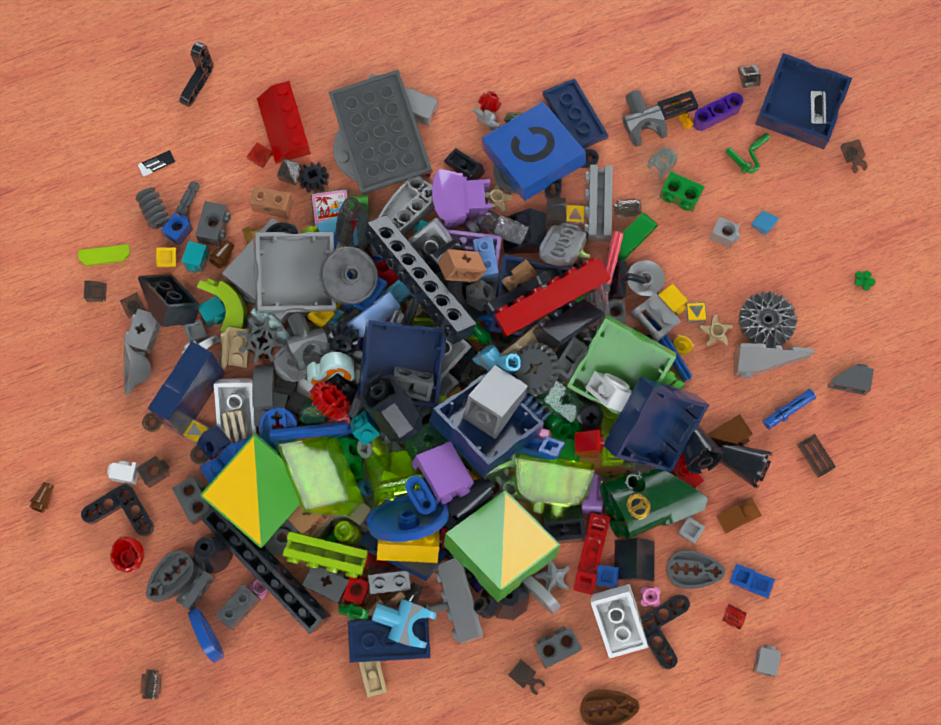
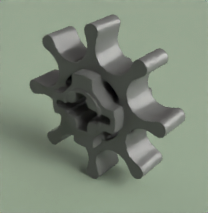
(269, 341)

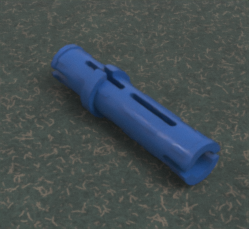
(783, 413)

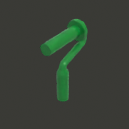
(741, 163)

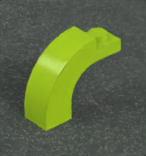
(233, 300)

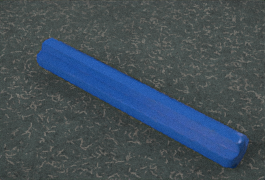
(678, 363)
(308, 431)

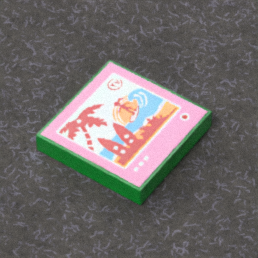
(327, 204)

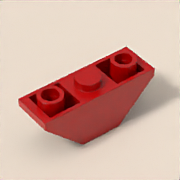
(588, 444)

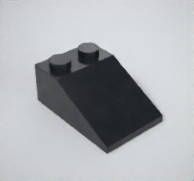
(168, 300)

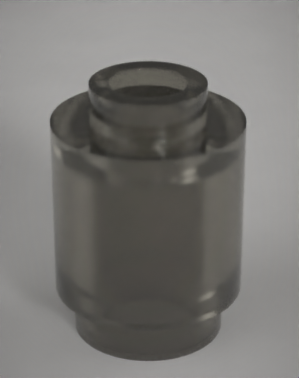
(627, 208)
(151, 684)

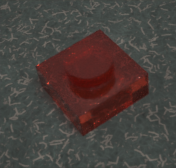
(259, 155)
(734, 616)

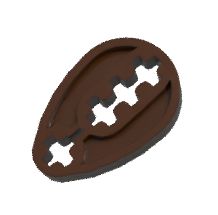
(603, 697)

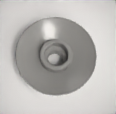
(653, 274)

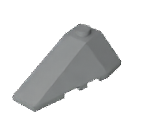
(756, 359)

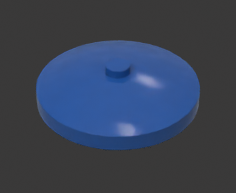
(401, 521)

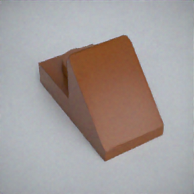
(739, 515)

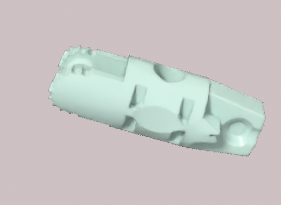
(272, 324)

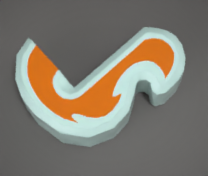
(329, 366)

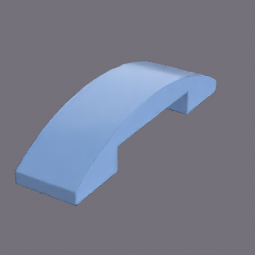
(379, 311)

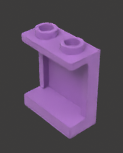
(444, 472)

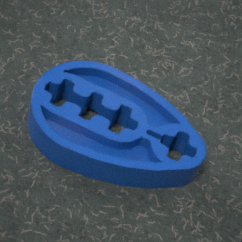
(266, 424)
(205, 635)

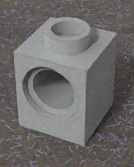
(725, 225)
(767, 661)

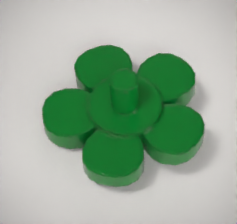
(864, 280)

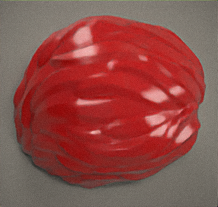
(127, 554)

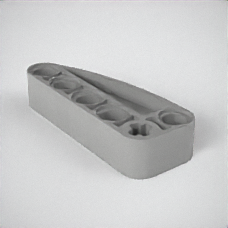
(403, 205)

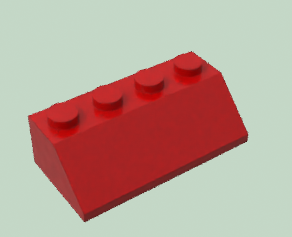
(283, 123)

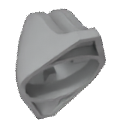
(136, 368)

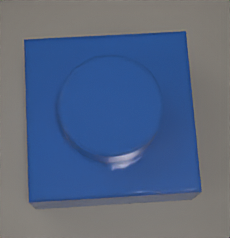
(607, 576)

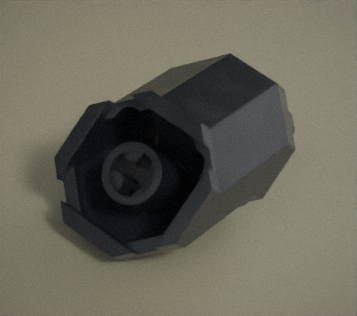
(391, 408)

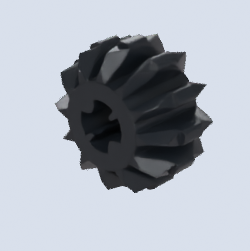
(316, 182)
(344, 339)

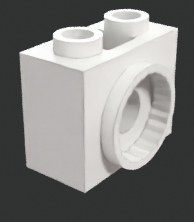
(609, 390)

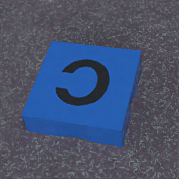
(534, 150)

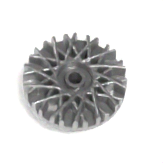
(335, 279)
(774, 309)

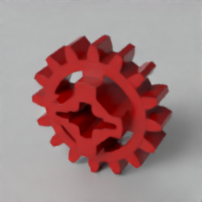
(329, 400)

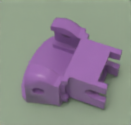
(457, 198)

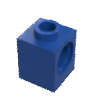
(180, 235)

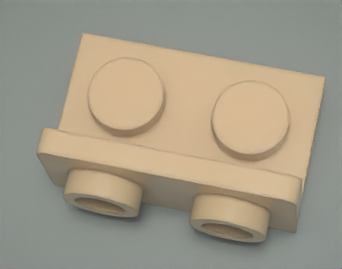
(230, 348)

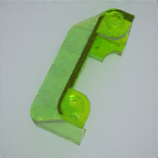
(389, 474)

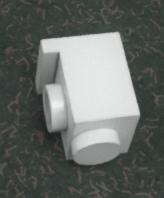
(123, 472)

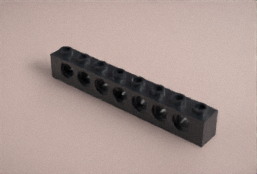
(420, 280)
(269, 572)

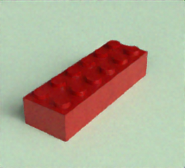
(555, 295)

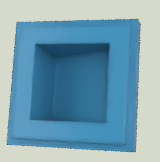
(765, 222)

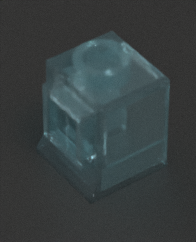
(669, 155)

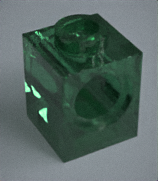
(310, 415)

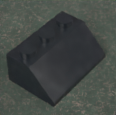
(567, 323)

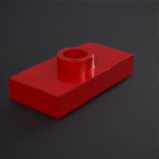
(682, 473)

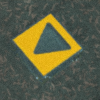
(696, 312)

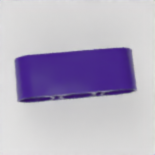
(713, 118)

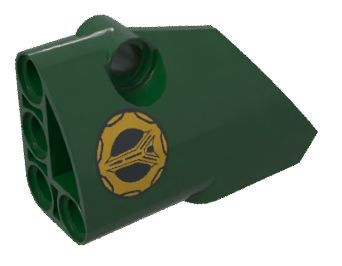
(648, 501)

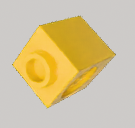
(165, 257)
(674, 299)

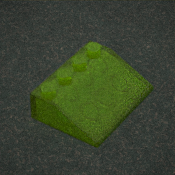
(321, 476)

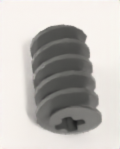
(152, 208)

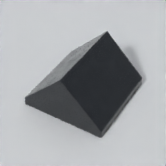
(634, 559)

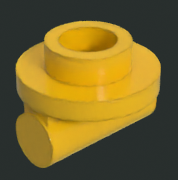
(683, 344)

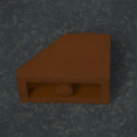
(732, 432)

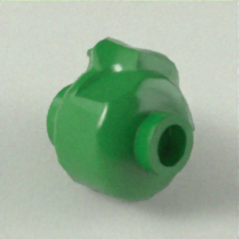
(562, 429)

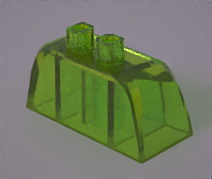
(552, 481)

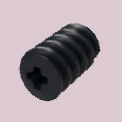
(590, 414)

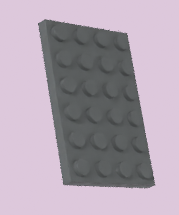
(380, 132)

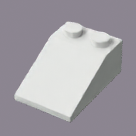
(235, 395)
(619, 621)

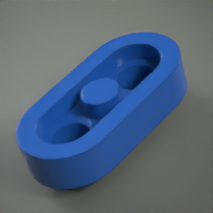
(421, 496)

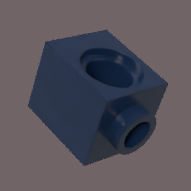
(213, 442)

